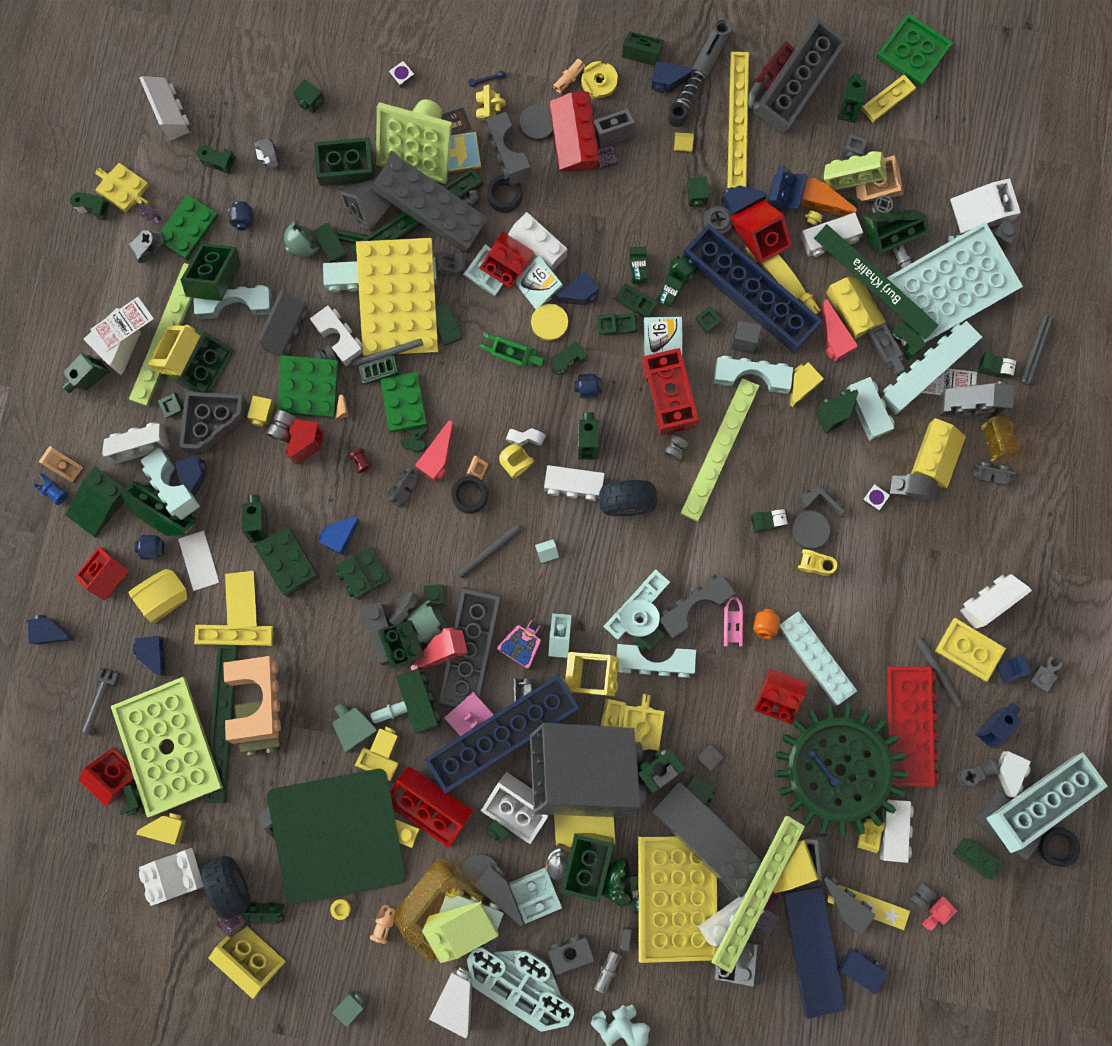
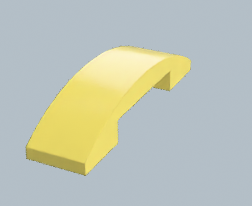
(782, 274)

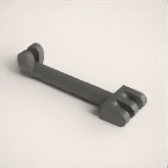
(105, 682)

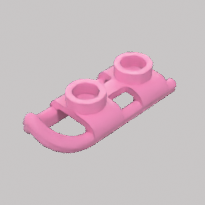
(733, 617)

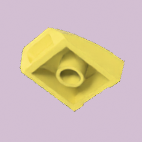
(159, 595)

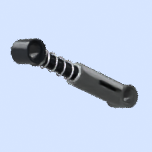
(700, 70)

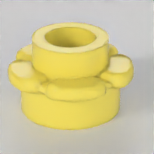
(813, 218)

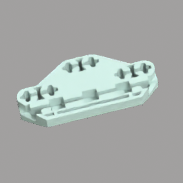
(524, 984)

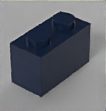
(863, 971)

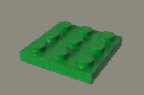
(914, 49)
(308, 385)

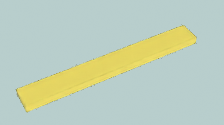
(738, 119)

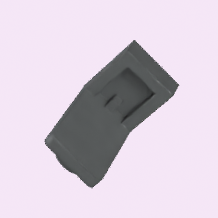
(823, 495)

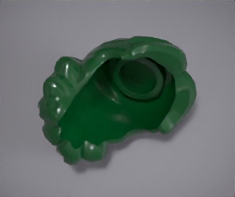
(614, 883)

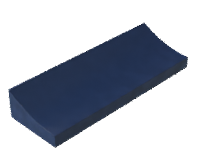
(813, 951)

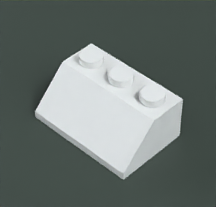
(166, 106)
(539, 240)
(135, 443)
(994, 600)
(513, 808)

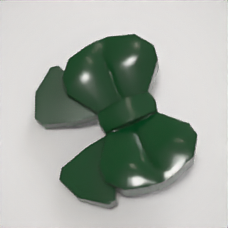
(415, 443)

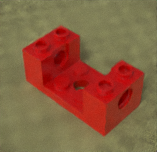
(676, 410)

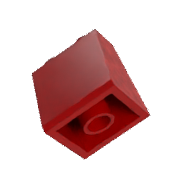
(762, 230)

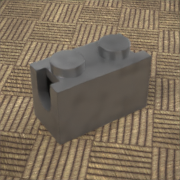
(614, 128)

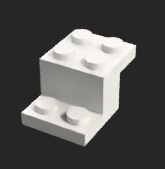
(170, 877)

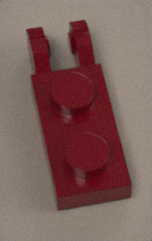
(775, 64)

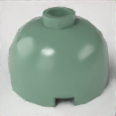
(300, 240)

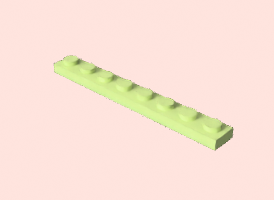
(172, 316)
(719, 450)
(757, 895)

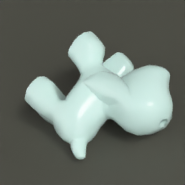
(621, 1027)

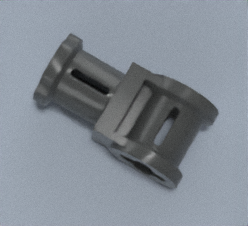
(977, 773)

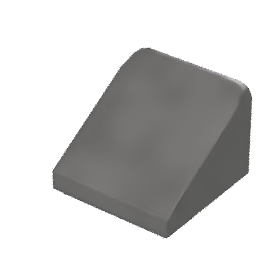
(709, 757)

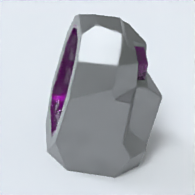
(267, 153)

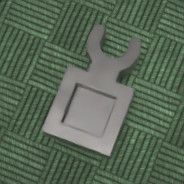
(1043, 676)

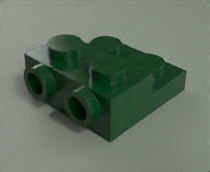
(362, 573)

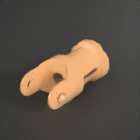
(384, 922)

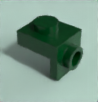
(649, 641)
(134, 800)
(498, 832)

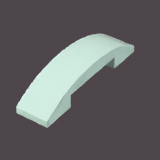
(647, 591)

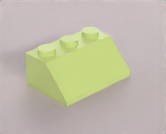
(855, 171)

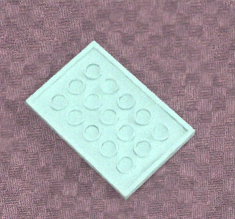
(958, 278)

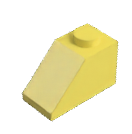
(803, 382)
(165, 829)

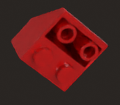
(506, 259)
(305, 440)
(780, 696)

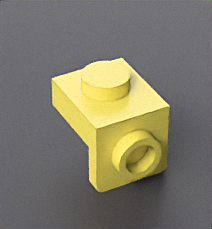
(871, 838)

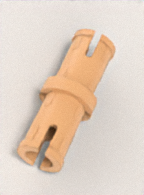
(569, 76)

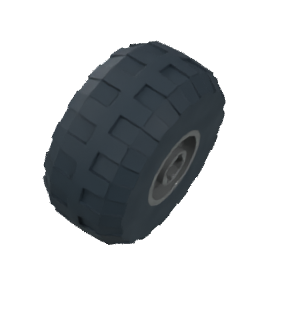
(628, 498)
(225, 887)

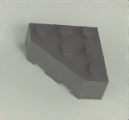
(977, 401)
(209, 419)

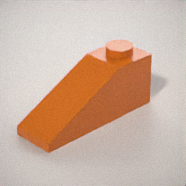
(823, 198)

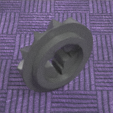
(723, 214)

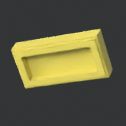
(370, 760)

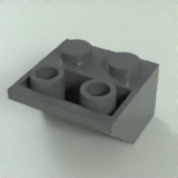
(748, 967)

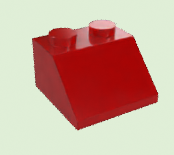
(101, 574)
(107, 776)

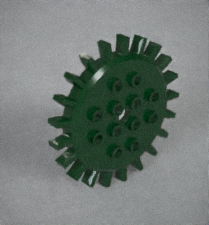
(858, 739)

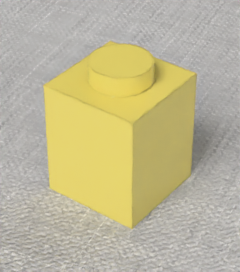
(260, 411)
(385, 742)

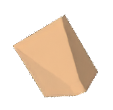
(342, 410)

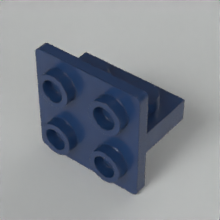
(787, 189)

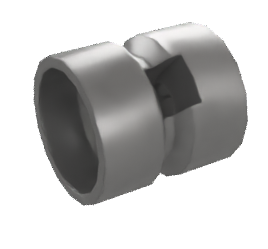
(281, 427)

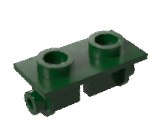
(271, 911)

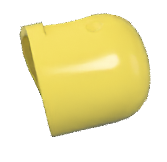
(515, 460)

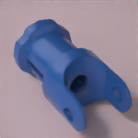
(52, 490)

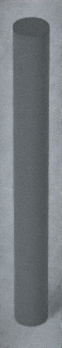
(388, 352)
(488, 551)
(939, 673)

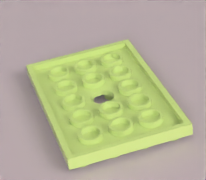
(144, 725)

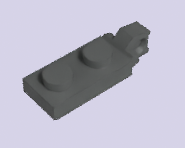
(887, 348)

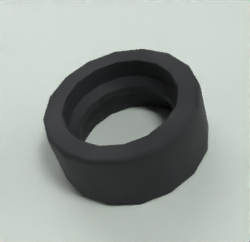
(503, 207)
(464, 481)
(1074, 847)

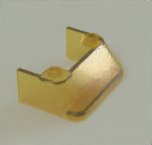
(439, 878)

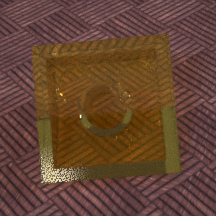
(1000, 438)

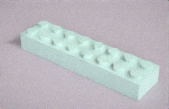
(817, 658)

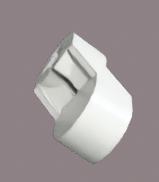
(531, 435)

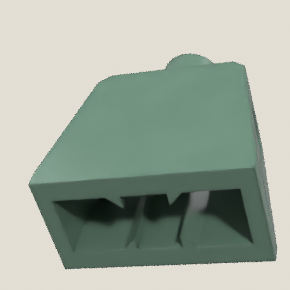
(352, 727)

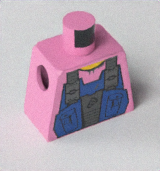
(521, 644)

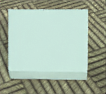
(547, 551)

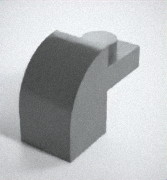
(914, 485)

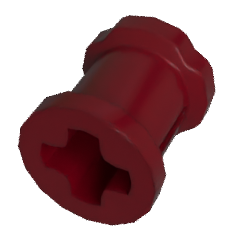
(360, 460)

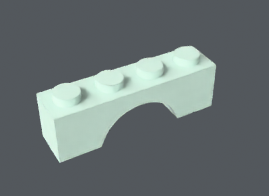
(257, 299)
(776, 377)
(179, 498)
(681, 662)

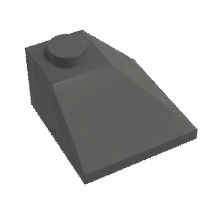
(819, 851)

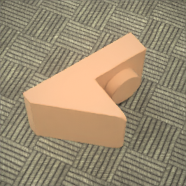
(60, 464)

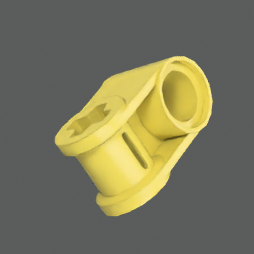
(816, 563)

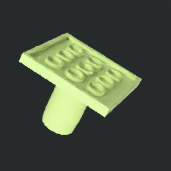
(416, 137)

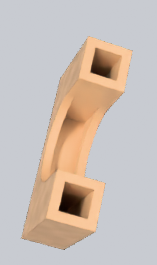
(264, 722)

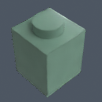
(349, 1008)

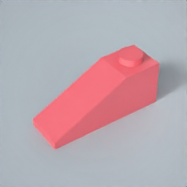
(836, 336)
(436, 456)
(442, 649)

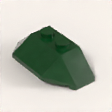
(148, 507)

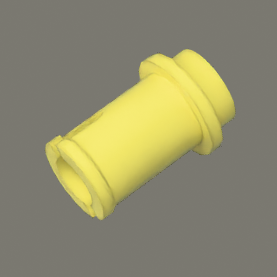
(808, 301)

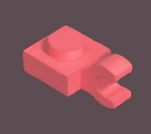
(940, 912)

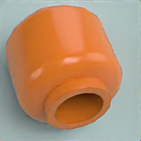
(766, 624)

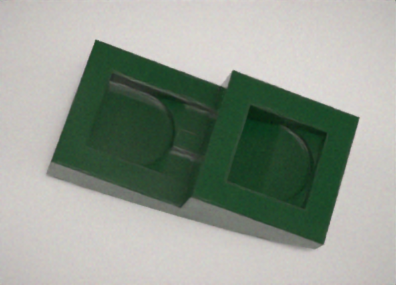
(329, 243)
(635, 301)
(446, 324)
(616, 324)

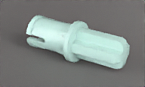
(388, 712)

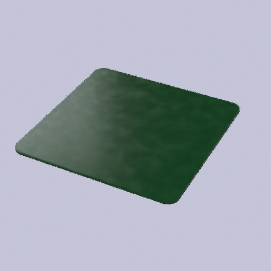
(336, 836)

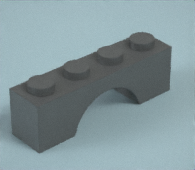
(515, 164)
(715, 592)

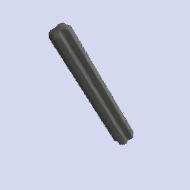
(1037, 350)

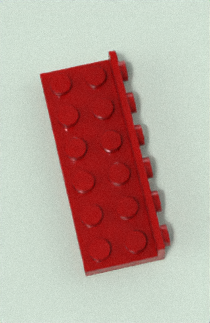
(912, 721)

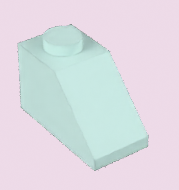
(559, 635)

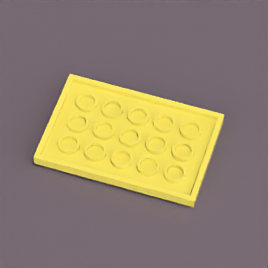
(397, 294)
(673, 901)

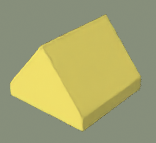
(683, 142)

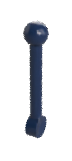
(472, 82)
(834, 781)

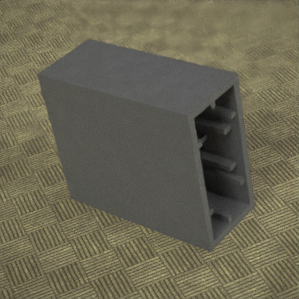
(585, 770)

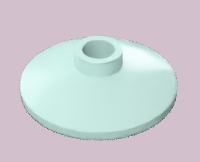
(643, 610)

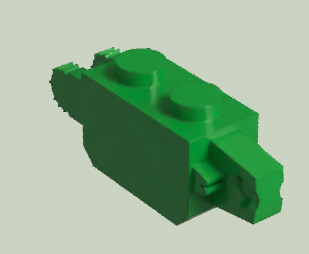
(513, 351)

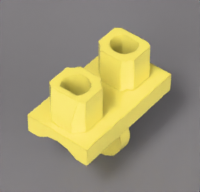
(491, 101)

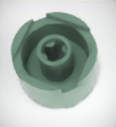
(427, 621)

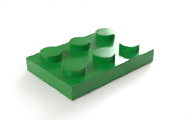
(187, 226)
(403, 402)

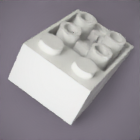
(988, 203)

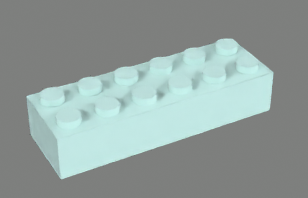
(1046, 802)

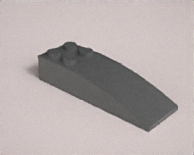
(477, 619)
(708, 839)

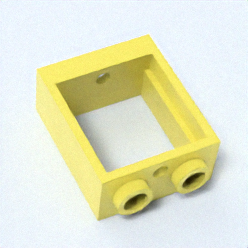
(174, 350)
(574, 673)

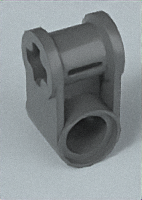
(146, 245)

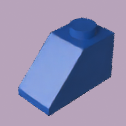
(339, 534)

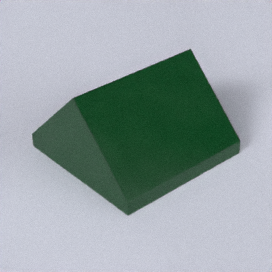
(642, 48)

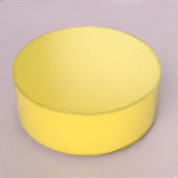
(341, 909)

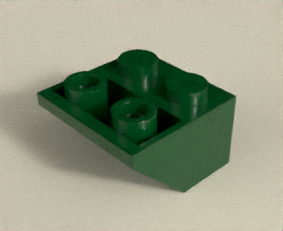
(836, 411)
(400, 644)

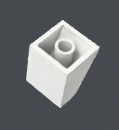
(118, 355)
(454, 1004)

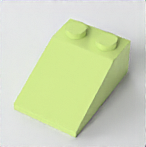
(459, 931)

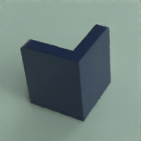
(1013, 668)

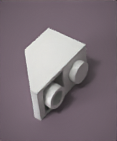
(1012, 773)

